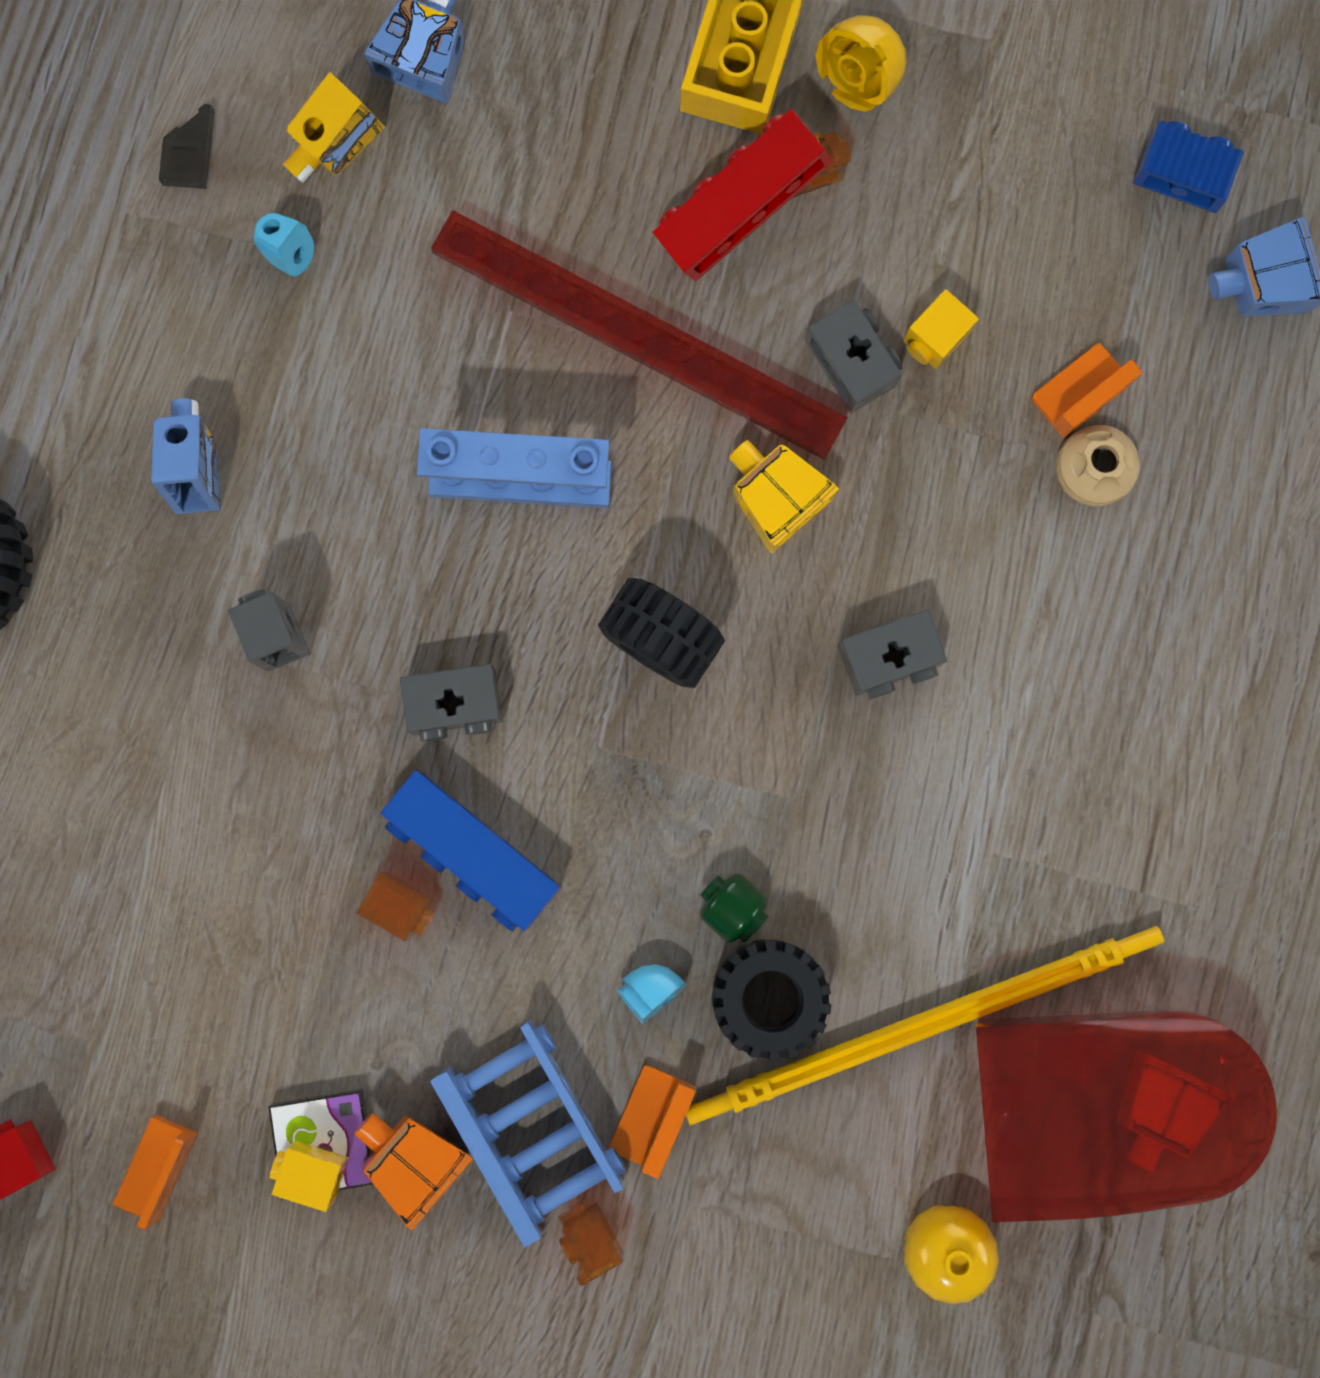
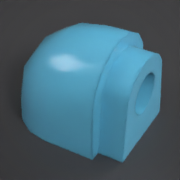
(284, 243)
(650, 990)

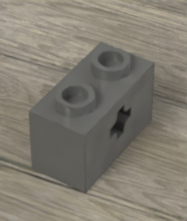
(854, 379)
(268, 630)
(911, 635)
(426, 692)

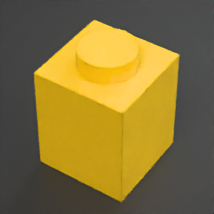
(939, 330)
(308, 1175)

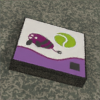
(326, 1124)

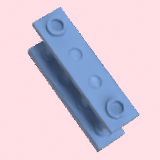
(515, 468)
(505, 1172)

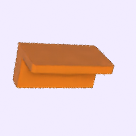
(1084, 389)
(652, 1119)
(155, 1170)

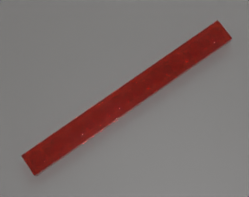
(638, 335)

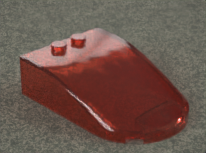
(1119, 1113)

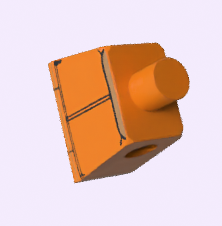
(410, 1164)

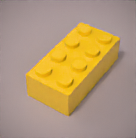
(740, 61)

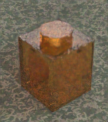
(397, 907)

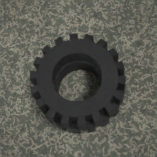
(661, 632)
(800, 1028)

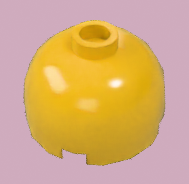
(862, 60)
(951, 1254)

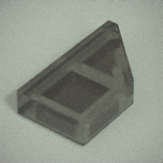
(187, 152)

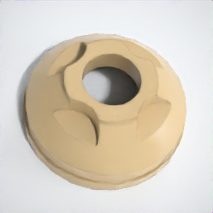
(1080, 477)

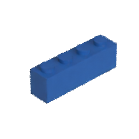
(470, 850)

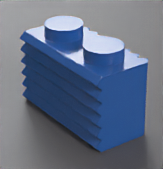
(1188, 166)

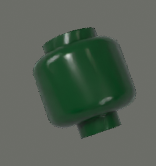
(733, 908)

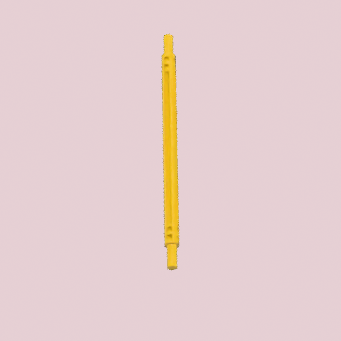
(924, 1025)

